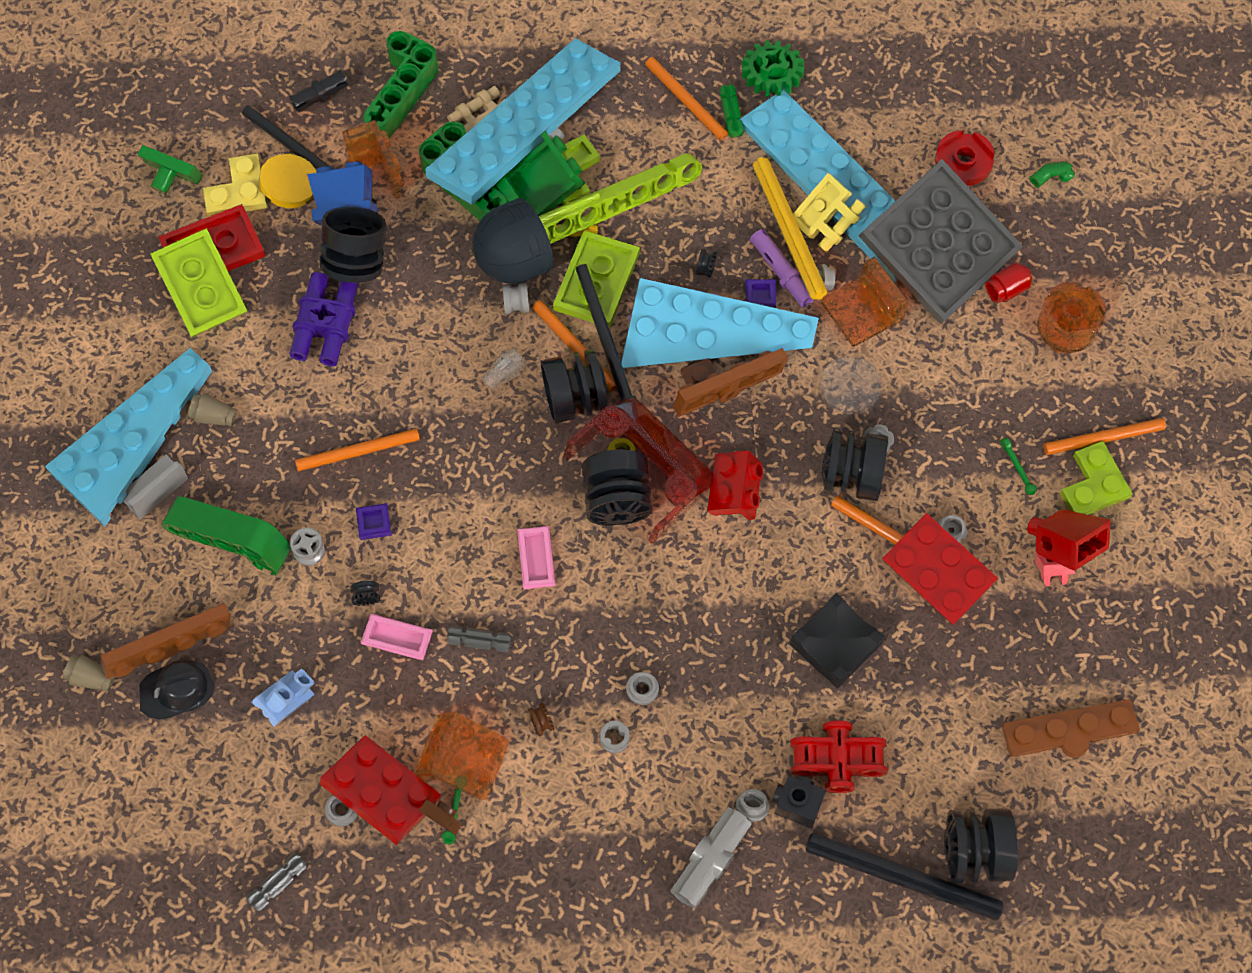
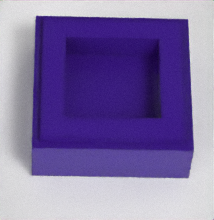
(761, 292)
(373, 521)

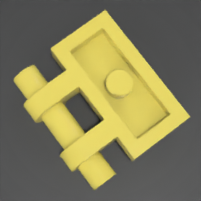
(821, 206)

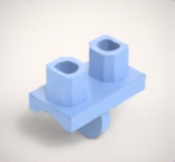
(285, 696)

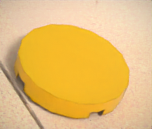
(286, 180)

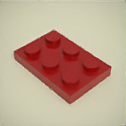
(231, 234)
(939, 569)
(379, 789)

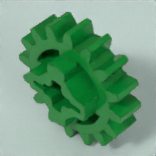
(775, 68)

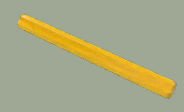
(790, 229)

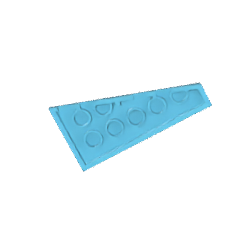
(692, 325)
(125, 441)

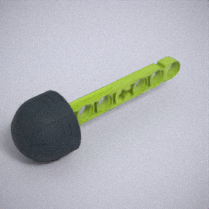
(515, 241)

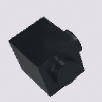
(798, 800)

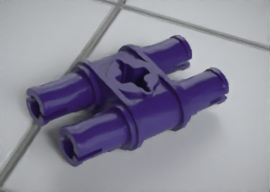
(335, 324)

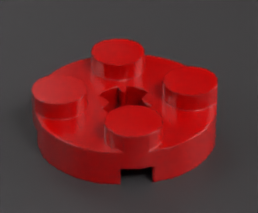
(976, 147)

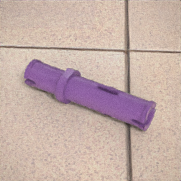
(789, 277)

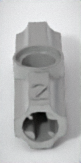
(711, 857)

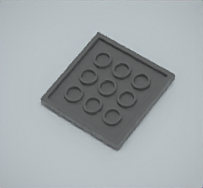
(940, 241)

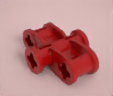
(825, 757)

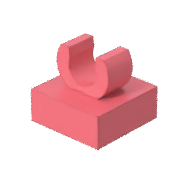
(1050, 568)

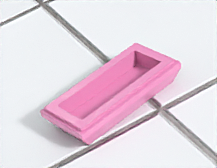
(536, 557)
(396, 636)

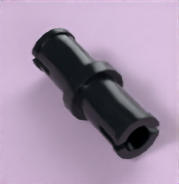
(318, 91)

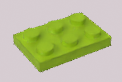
(610, 269)
(199, 283)

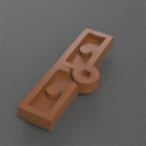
(729, 383)
(165, 642)
(1070, 729)

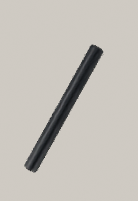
(904, 876)

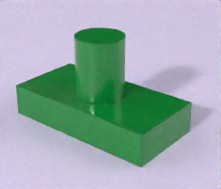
(168, 168)

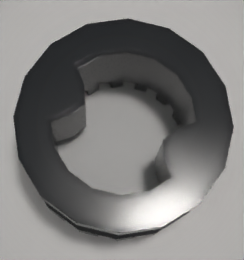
(705, 262)
(364, 593)

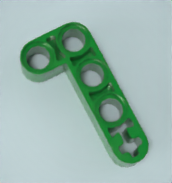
(416, 64)
(439, 143)
(229, 532)

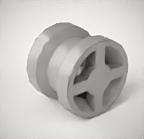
(515, 298)
(305, 539)

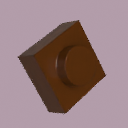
(697, 372)
(442, 815)

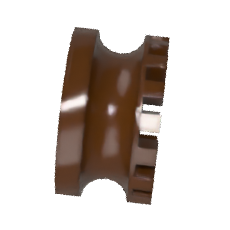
(540, 719)

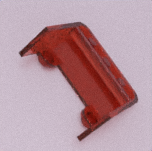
(687, 474)

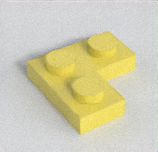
(242, 190)

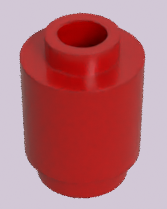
(1008, 283)

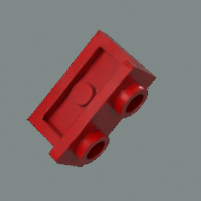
(735, 484)

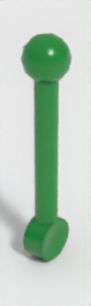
(1030, 488)
(448, 837)

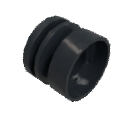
(352, 244)
(574, 386)
(855, 464)
(616, 487)
(986, 845)

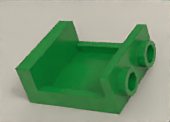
(543, 176)

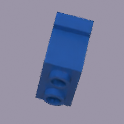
(341, 188)

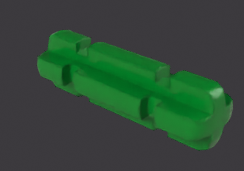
(731, 111)

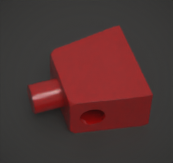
(1070, 537)

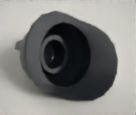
(175, 689)

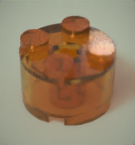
(1071, 317)

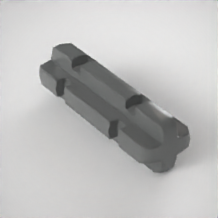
(479, 638)
(276, 882)

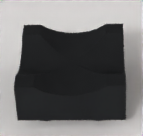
(836, 641)

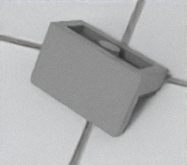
(154, 486)

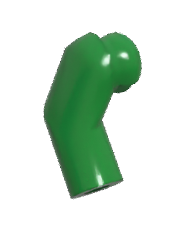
(1062, 169)

